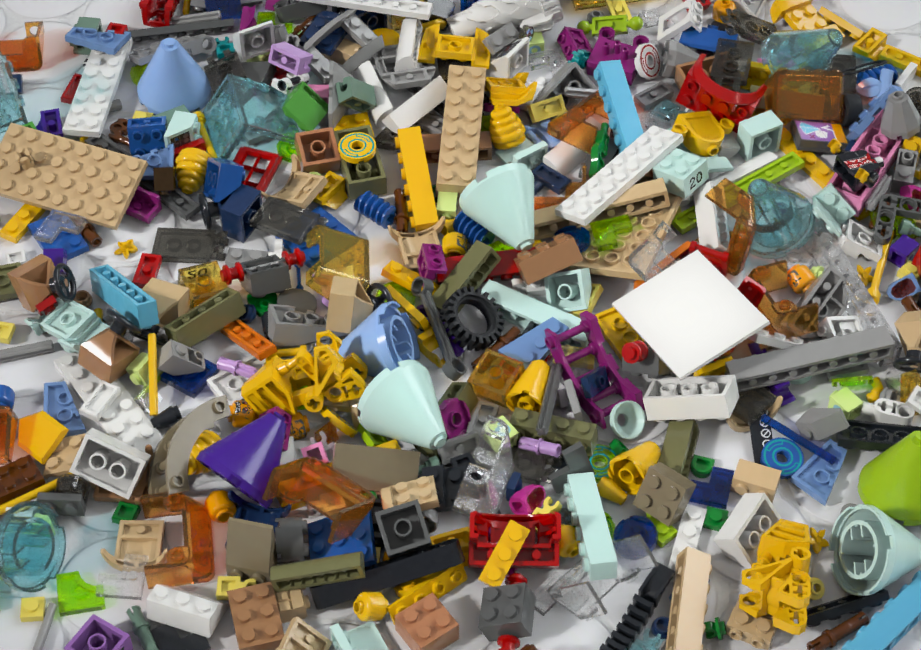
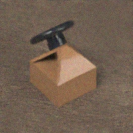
(41, 279)
(108, 351)

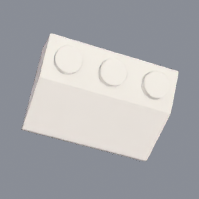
(110, 463)
(743, 528)
(184, 610)

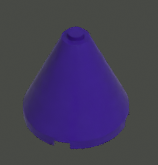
(248, 456)

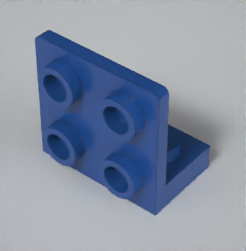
(146, 134)

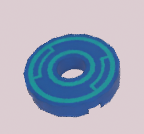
(784, 447)

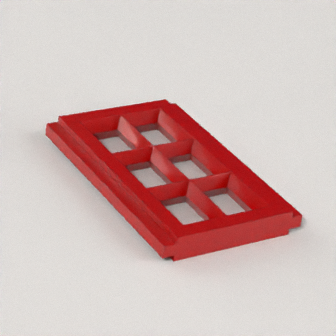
(268, 174)

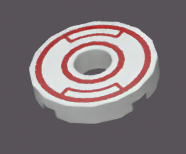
(647, 53)

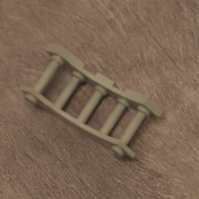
(173, 451)

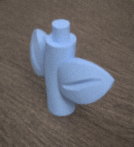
(873, 87)

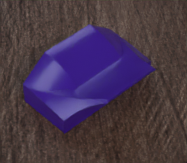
(51, 122)

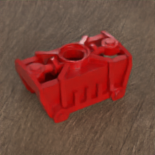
(151, 8)

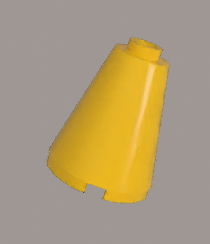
(530, 387)
(632, 465)

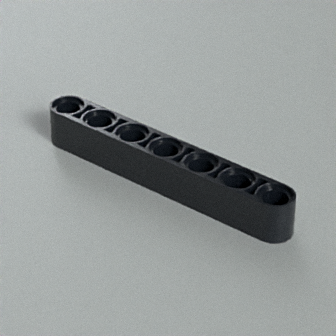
(391, 573)

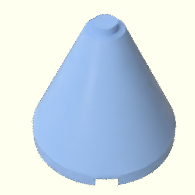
(173, 80)
(382, 339)

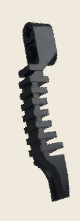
(642, 608)

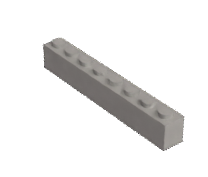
(811, 358)

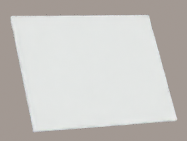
(690, 314)

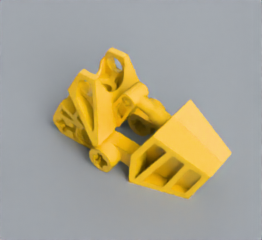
(281, 386)
(780, 577)

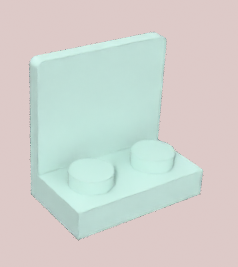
(525, 153)
(832, 208)
(360, 638)

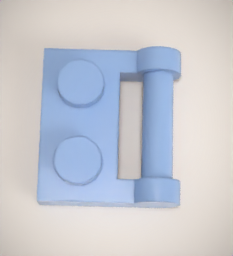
(540, 128)

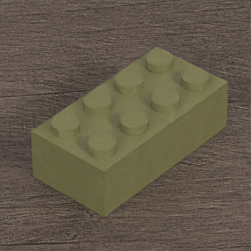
(365, 175)

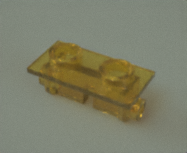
(908, 382)

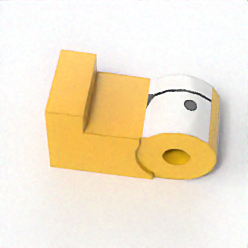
(429, 347)

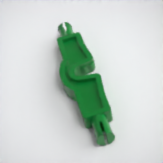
(599, 150)

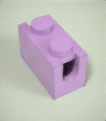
(292, 58)

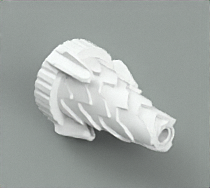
(494, 14)

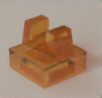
(330, 431)

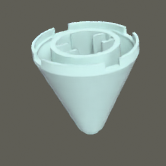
(503, 204)
(403, 406)
(871, 550)

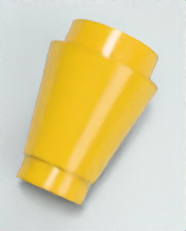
(611, 491)

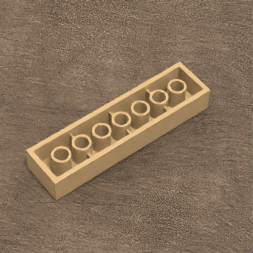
(461, 128)

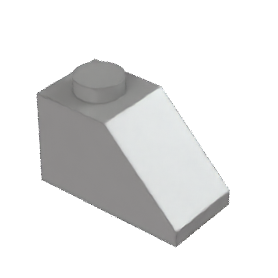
(821, 423)

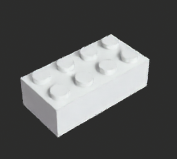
(691, 398)

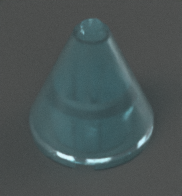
(801, 49)
(782, 219)
(30, 546)

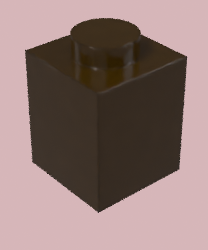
(164, 179)

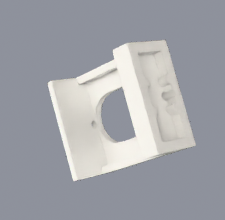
(668, 30)

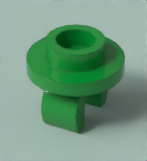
(715, 629)

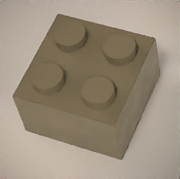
(664, 494)

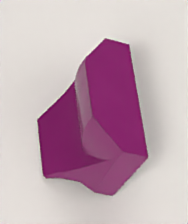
(247, 17)

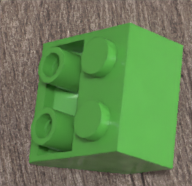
(305, 107)

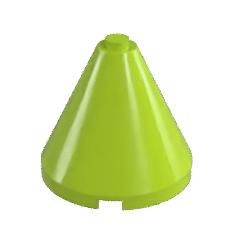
(894, 481)

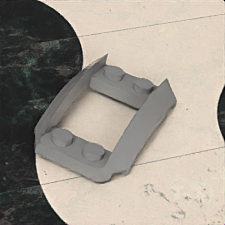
(357, 30)
(404, 78)

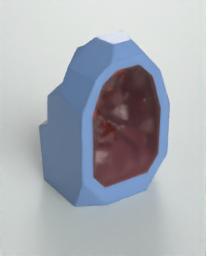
(903, 287)

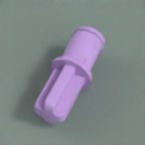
(235, 367)
(539, 446)

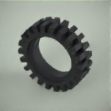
(458, 330)

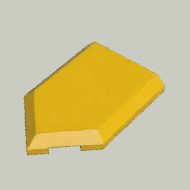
(40, 435)

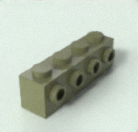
(206, 318)
(561, 430)

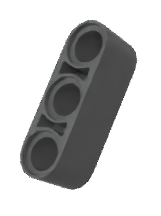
(294, 10)

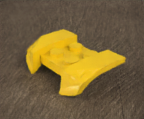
(799, 15)
(454, 47)
(510, 90)

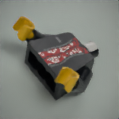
(855, 168)

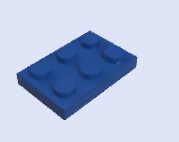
(71, 242)

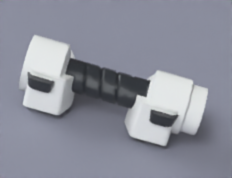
(286, 84)

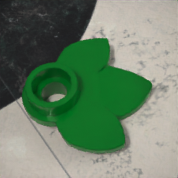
(262, 303)

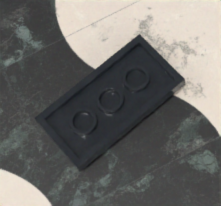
(872, 435)

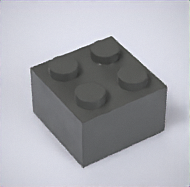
(403, 529)

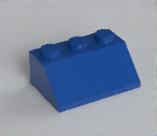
(706, 39)
(222, 178)

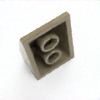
(250, 550)

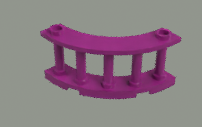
(623, 387)

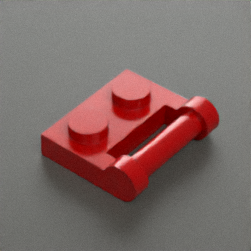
(718, 259)

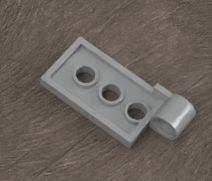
(143, 56)

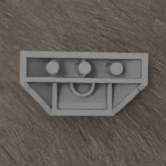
(830, 295)

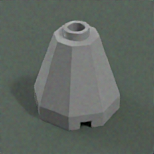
(675, 54)
(900, 117)

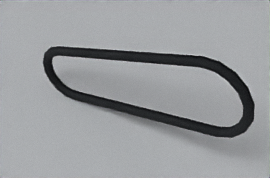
(880, 62)

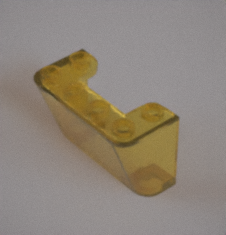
(339, 256)

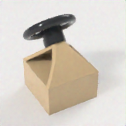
(171, 303)
(352, 304)
(909, 332)

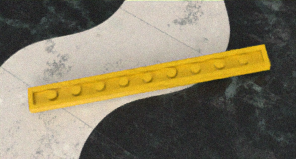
(813, 165)

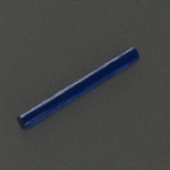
(798, 439)

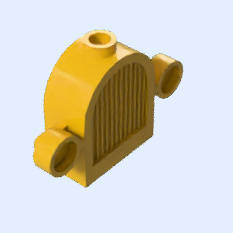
(702, 132)

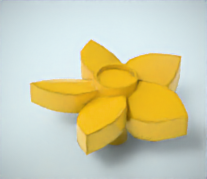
(126, 248)
(864, 274)
(817, 540)

